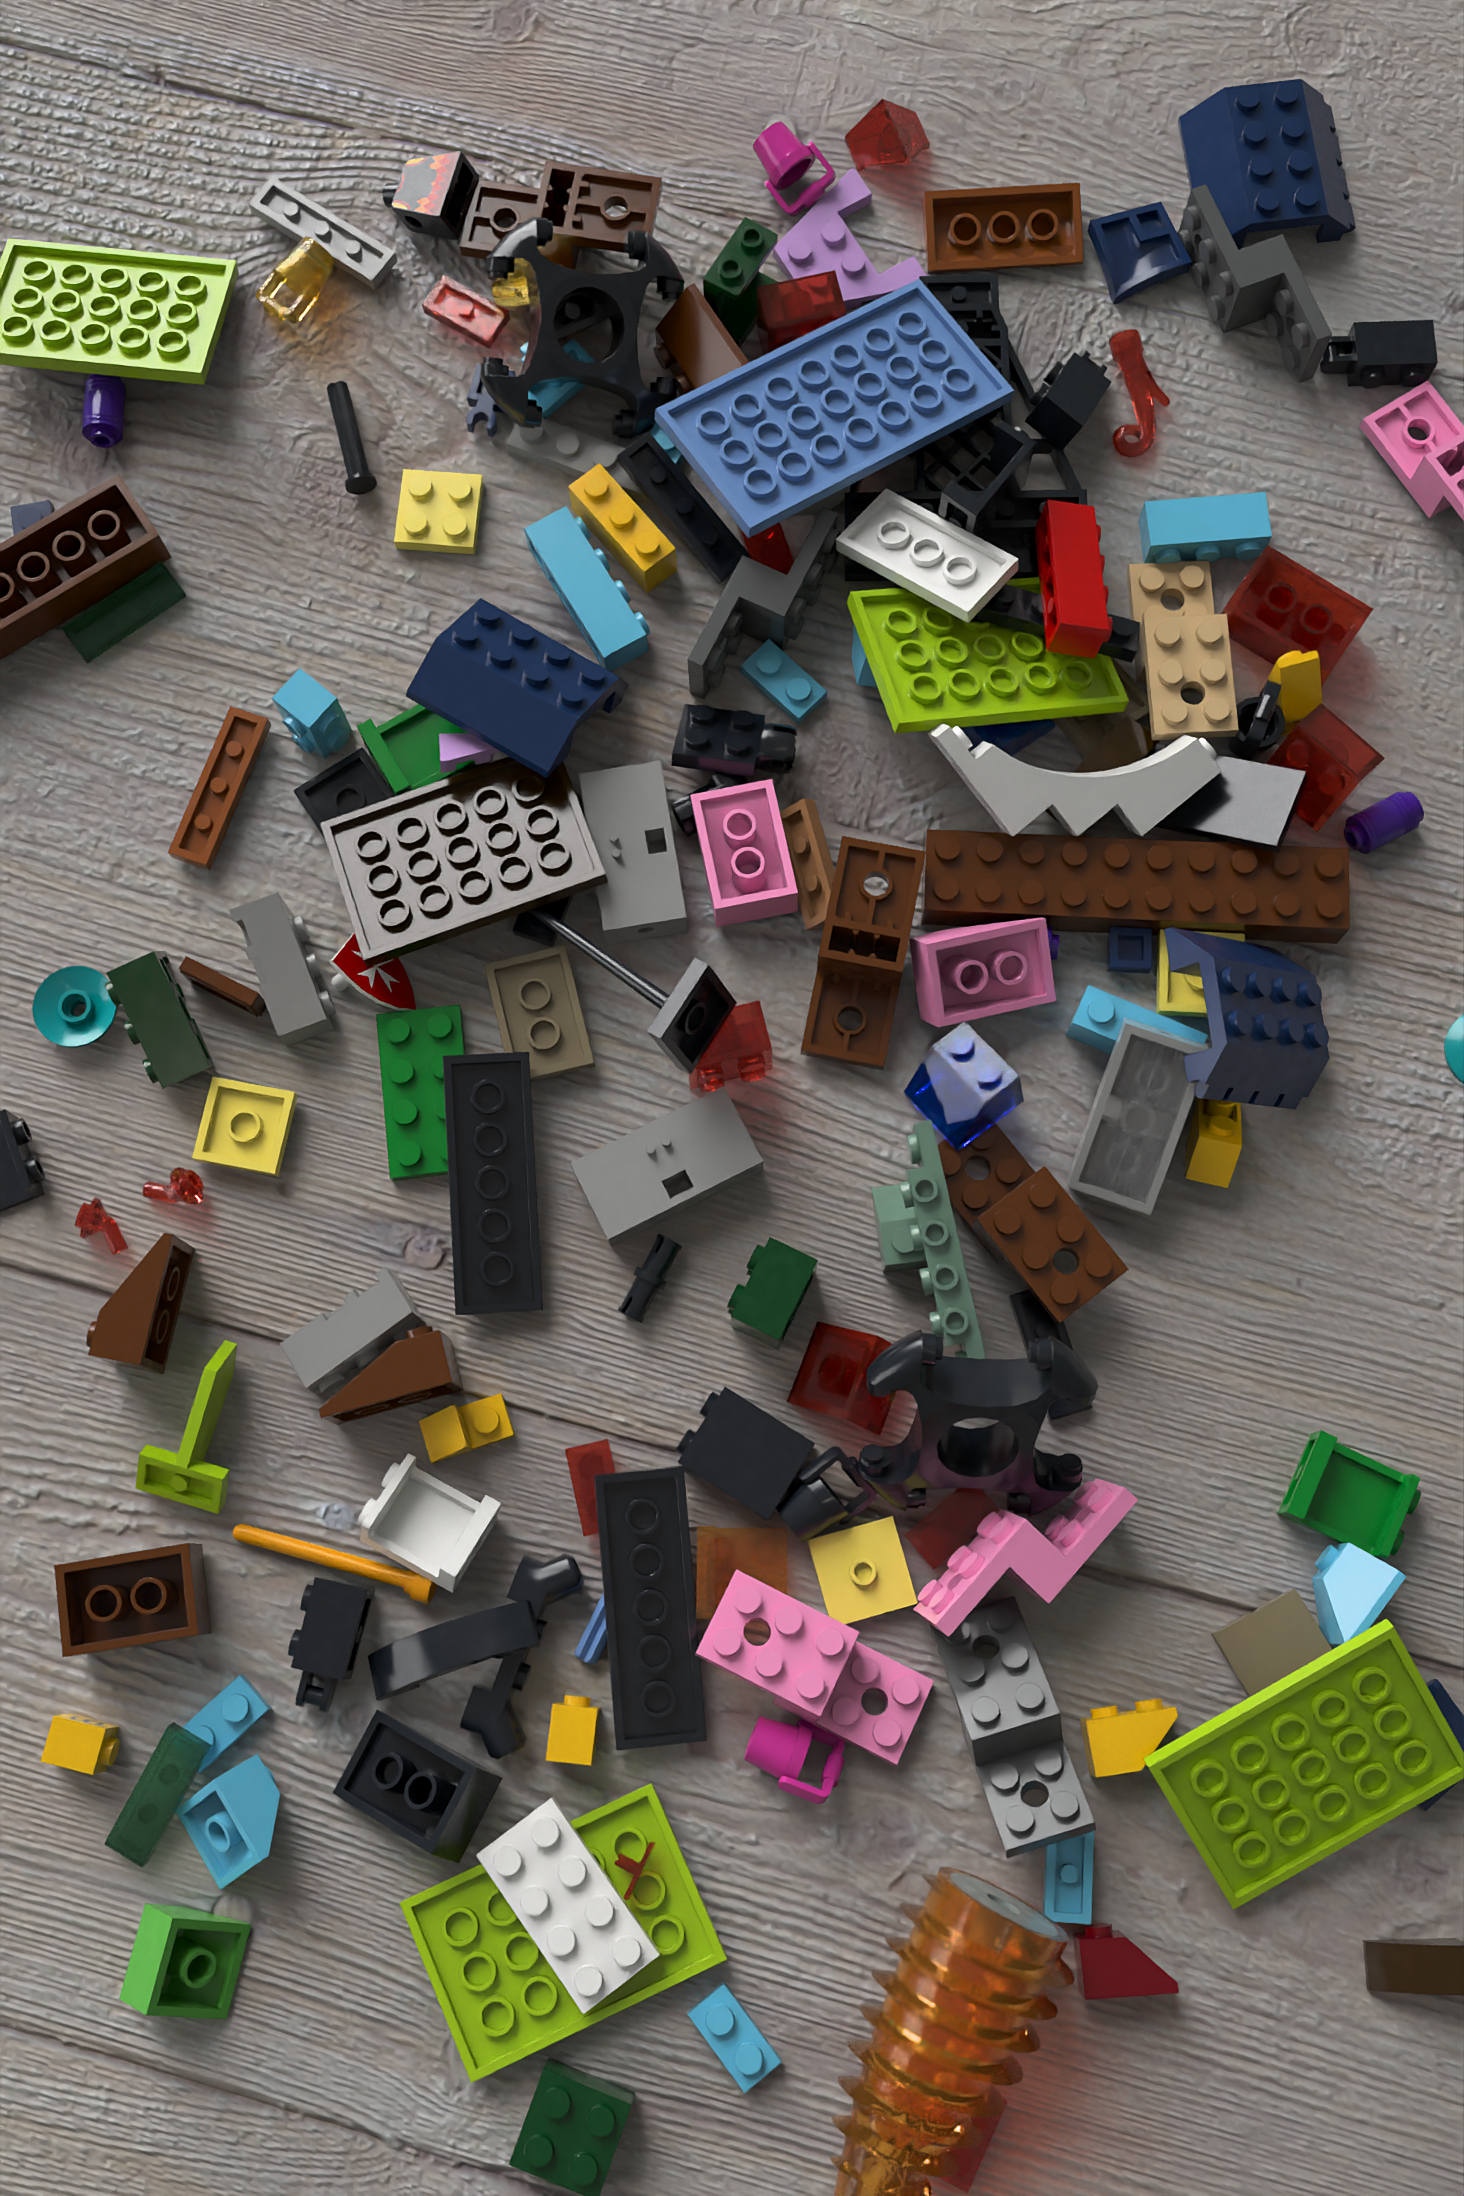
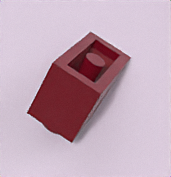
(1115, 1967)

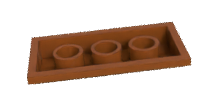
(1002, 227)

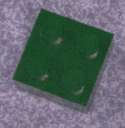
(772, 1293)
(572, 2128)

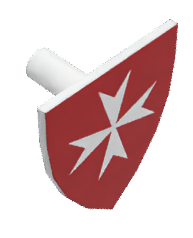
(383, 983)

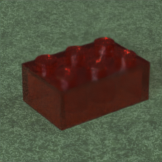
(1293, 609)

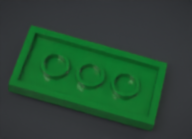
(413, 1086)

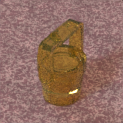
(303, 273)

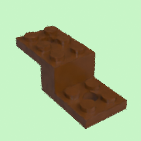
(574, 201)
(862, 952)
(1027, 1221)

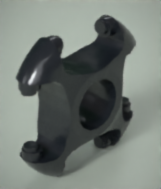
(619, 297)
(967, 1388)

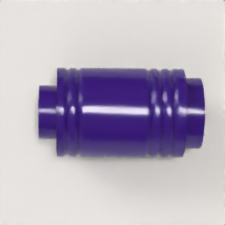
(103, 410)
(1383, 822)

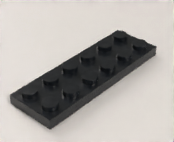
(492, 1183)
(650, 1607)

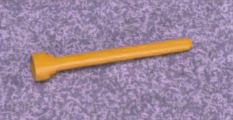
(414, 1584)

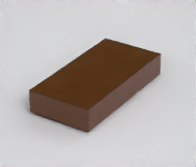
(223, 987)

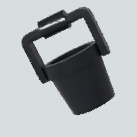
(1259, 723)
(813, 1502)

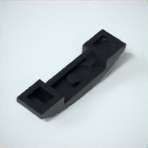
(451, 1647)

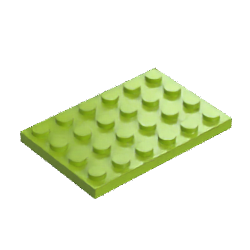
(112, 310)
(974, 672)
(1309, 1764)
(497, 1982)

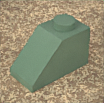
(893, 1230)

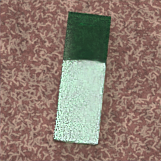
(124, 612)
(157, 1794)

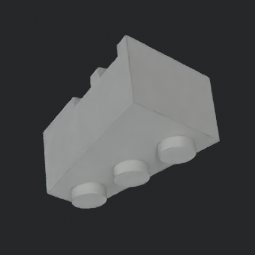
(285, 969)
(352, 1333)

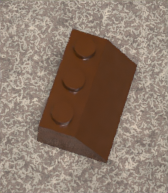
(695, 343)

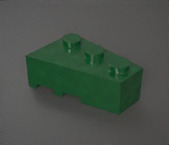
(158, 1019)

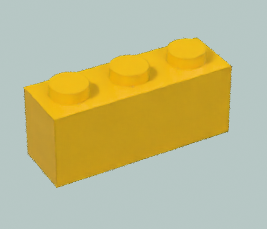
(623, 528)

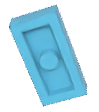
(783, 681)
(228, 1717)
(1069, 1880)
(734, 2036)

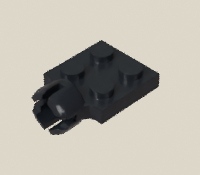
(732, 742)

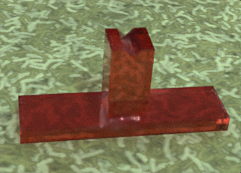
(634, 1867)

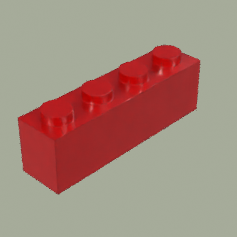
(1072, 579)

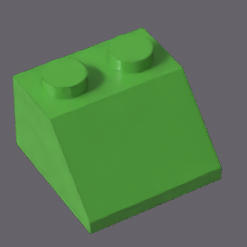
(184, 1962)

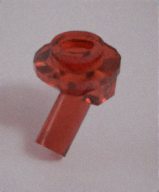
(183, 1187)
(94, 1219)

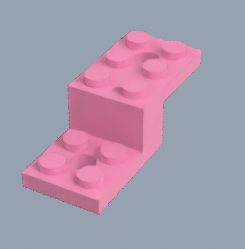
(1428, 467)
(1026, 1556)
(814, 1667)

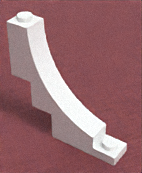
(1136, 792)

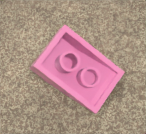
(744, 853)
(982, 970)

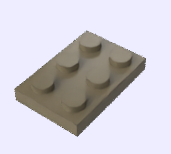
(540, 1011)

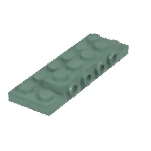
(941, 1246)

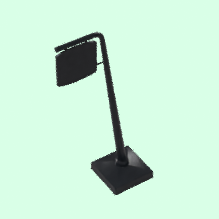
(686, 1017)

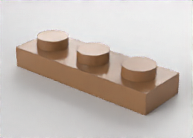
(809, 860)

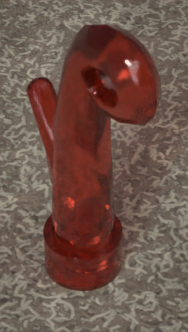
(1127, 352)

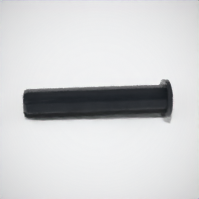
(359, 478)

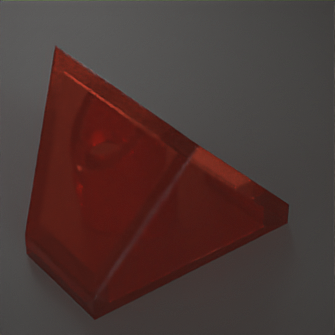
(886, 136)

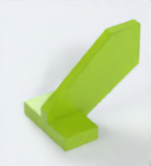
(185, 1474)

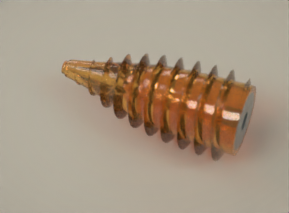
(946, 2033)

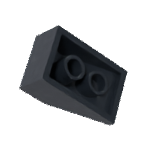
(417, 1787)

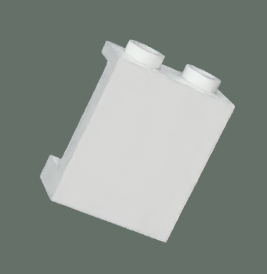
(427, 1524)

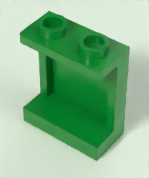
(410, 748)
(1349, 1497)

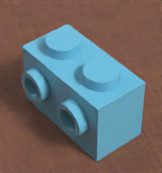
(312, 715)

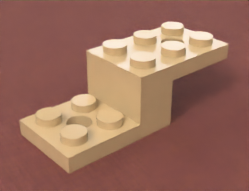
(1182, 650)

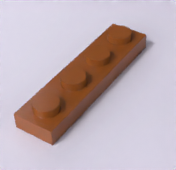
(219, 788)

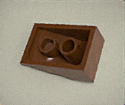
(142, 1314)
(401, 1376)

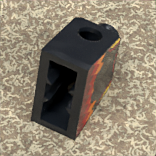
(433, 194)

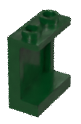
(735, 275)

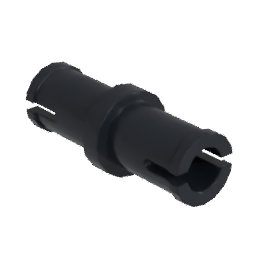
(650, 1278)

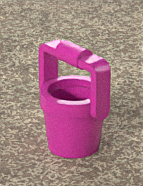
(788, 161)
(782, 1751)

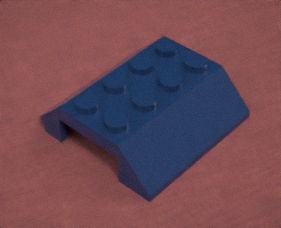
(1269, 159)
(512, 686)
(1260, 1020)

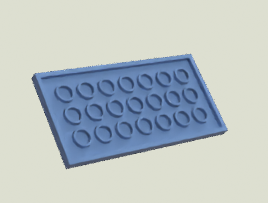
(833, 407)

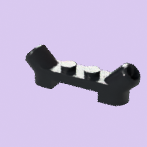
(490, 1709)

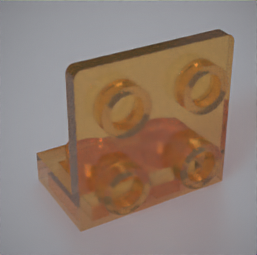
(752, 1551)

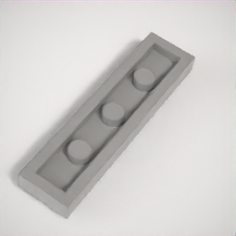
(302, 217)
(571, 452)

